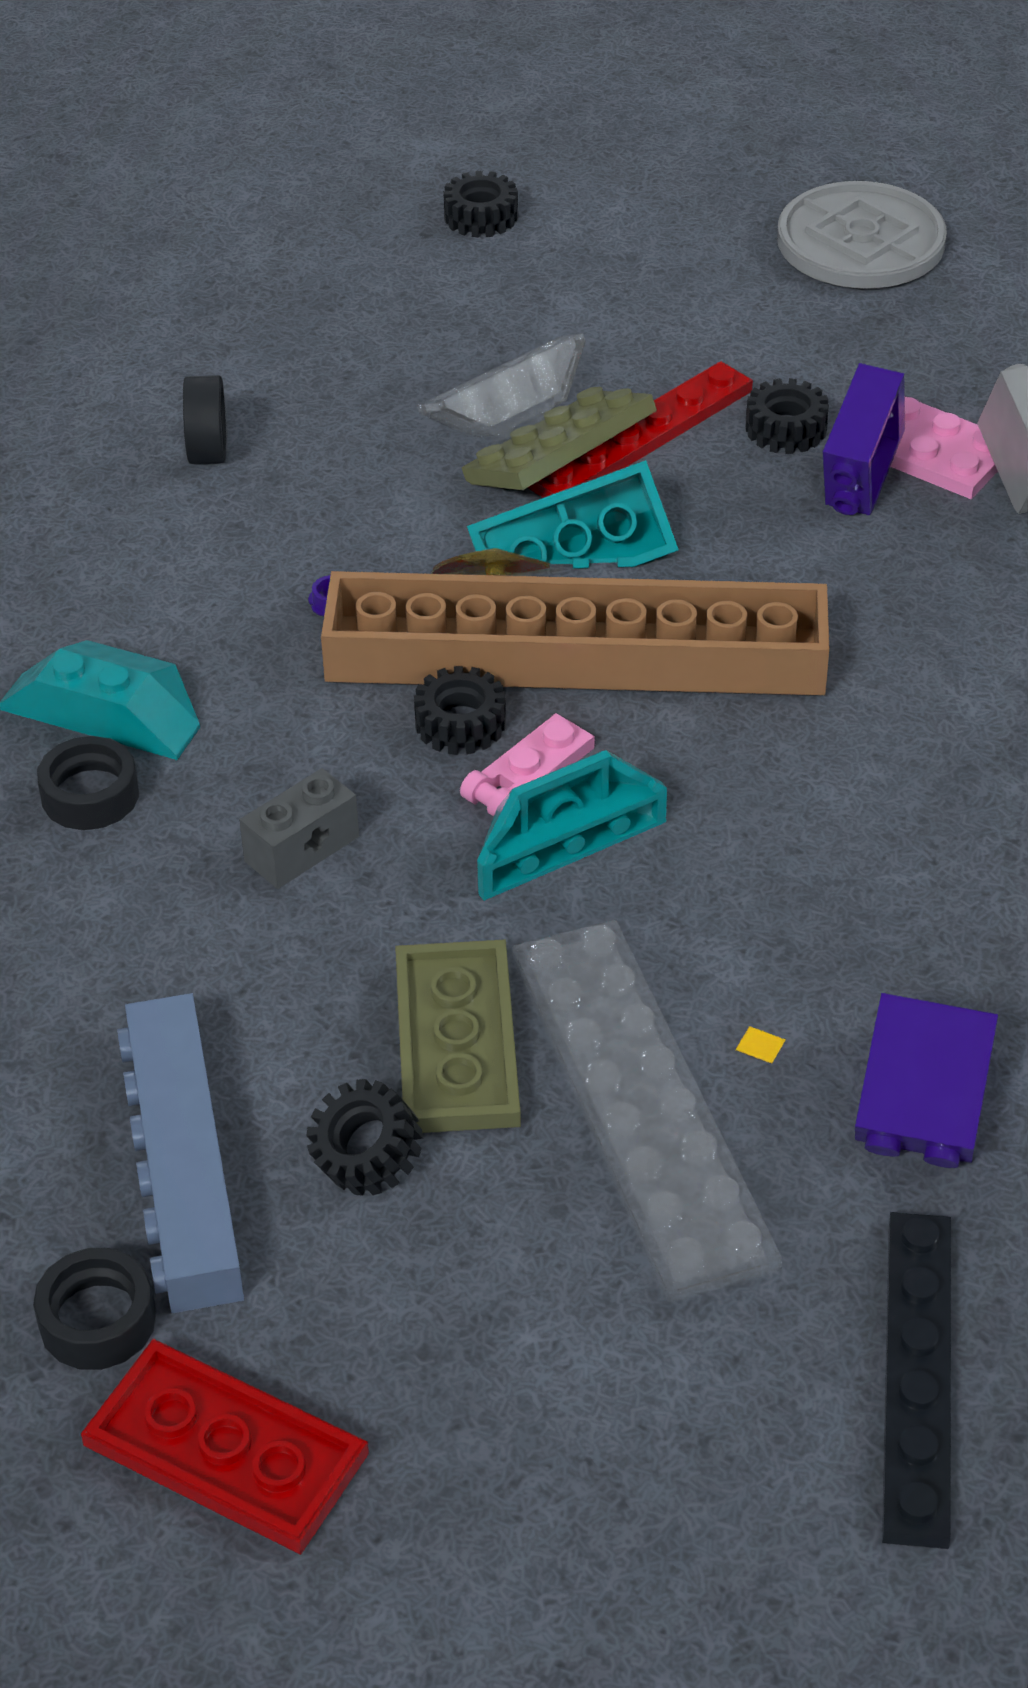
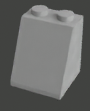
(1006, 432)

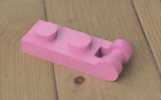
(541, 752)

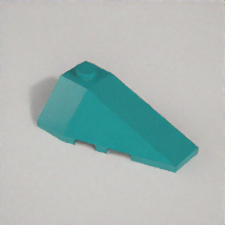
(592, 522)

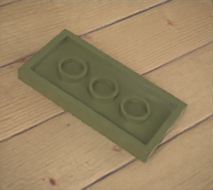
(558, 439)
(457, 1035)

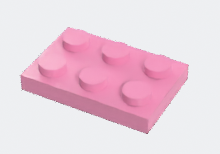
(943, 450)

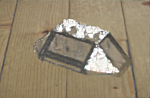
(511, 392)

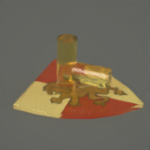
(489, 562)

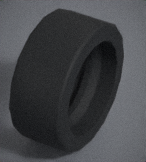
(204, 419)
(91, 809)
(106, 1345)

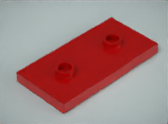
(226, 1445)

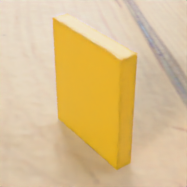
(760, 1044)

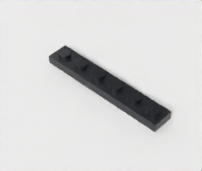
(918, 1383)

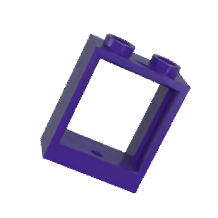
(864, 440)

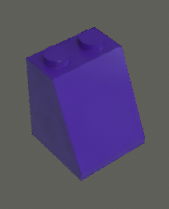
(925, 1080)

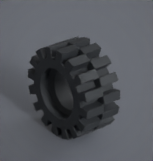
(480, 204)
(802, 428)
(460, 729)
(345, 1117)

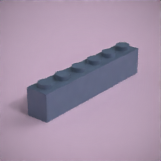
(183, 1155)

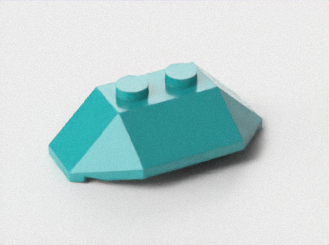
(108, 696)
(567, 819)

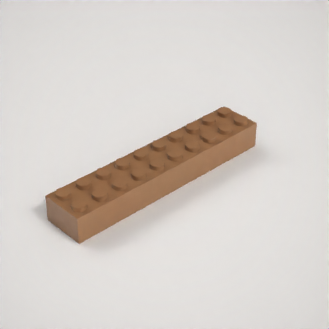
(578, 632)

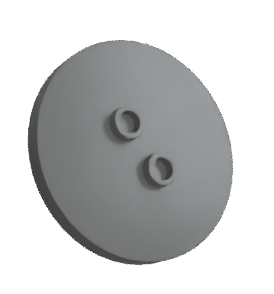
(861, 234)

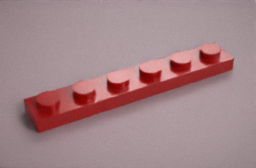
(675, 414)

